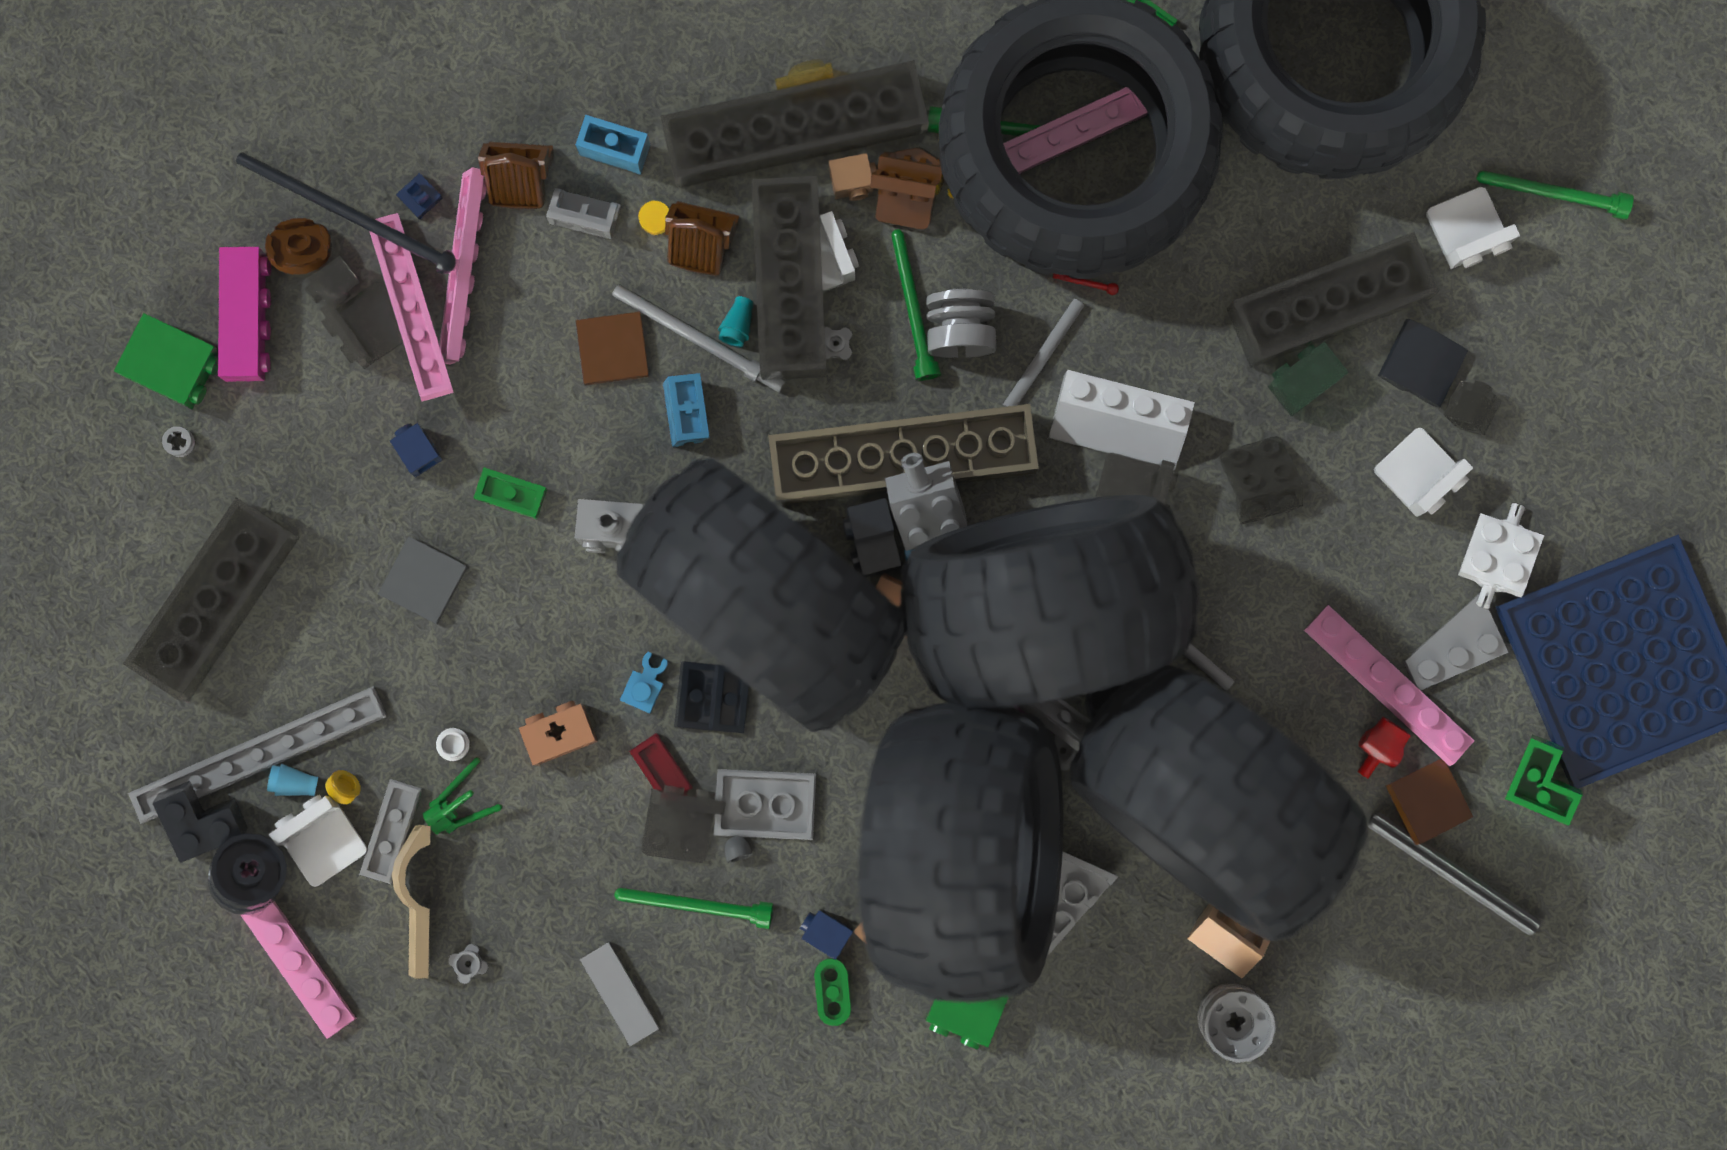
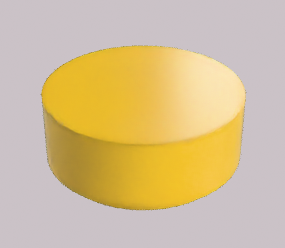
(653, 216)
(343, 787)

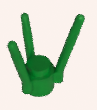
(442, 815)

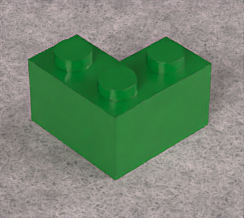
(1537, 789)

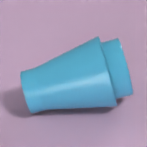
(291, 782)

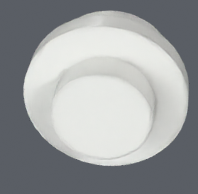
(452, 744)

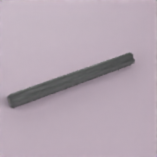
(1454, 874)

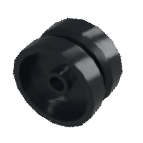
(250, 854)

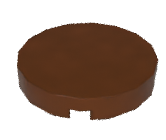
(298, 246)

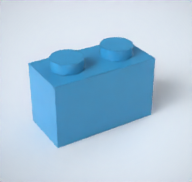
(613, 144)

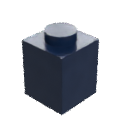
(415, 449)
(825, 933)

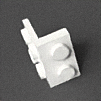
(1470, 228)
(837, 261)
(1421, 473)
(320, 839)

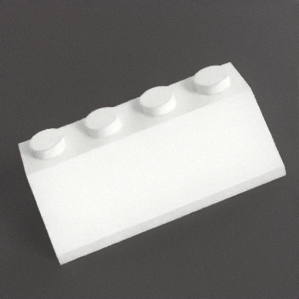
(1120, 419)

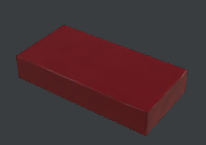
(659, 764)

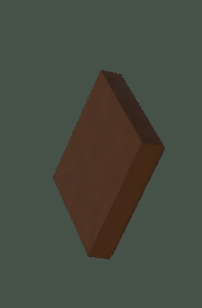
(612, 348)
(1429, 801)

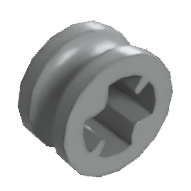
(171, 449)

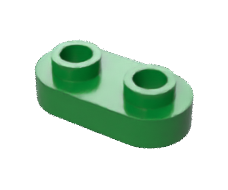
(832, 991)

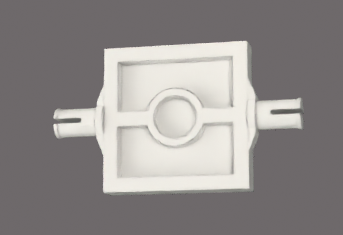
(1501, 555)

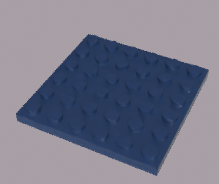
(1622, 660)

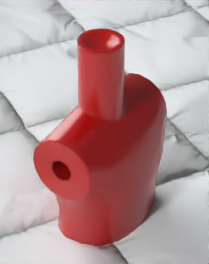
(1383, 745)

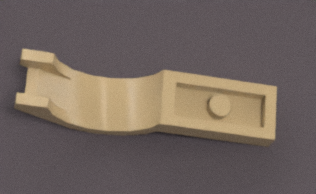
(417, 914)

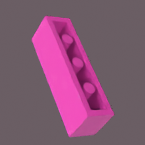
(243, 314)

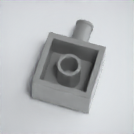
(924, 501)
(603, 524)

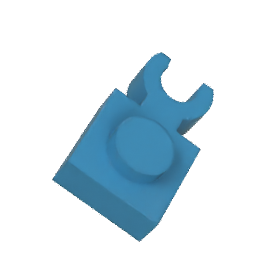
(643, 688)

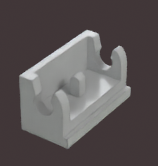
(583, 213)

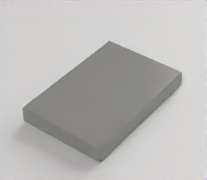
(766, 804)

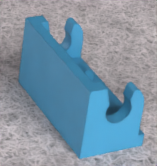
(685, 409)

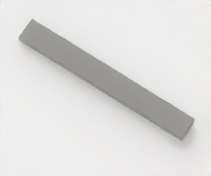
(266, 750)

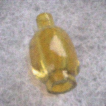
(805, 73)

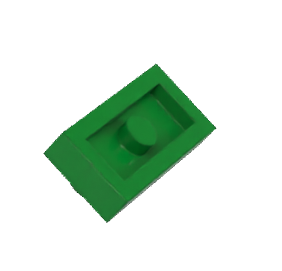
(510, 493)

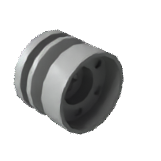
(961, 319)
(1254, 1028)

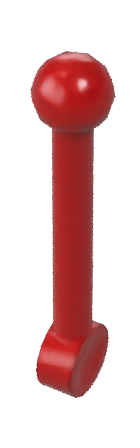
(1111, 288)

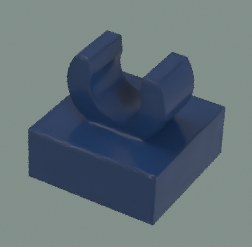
(419, 196)

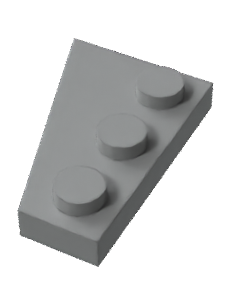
(1458, 646)
(1079, 890)

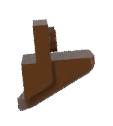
(515, 173)
(907, 187)
(698, 237)

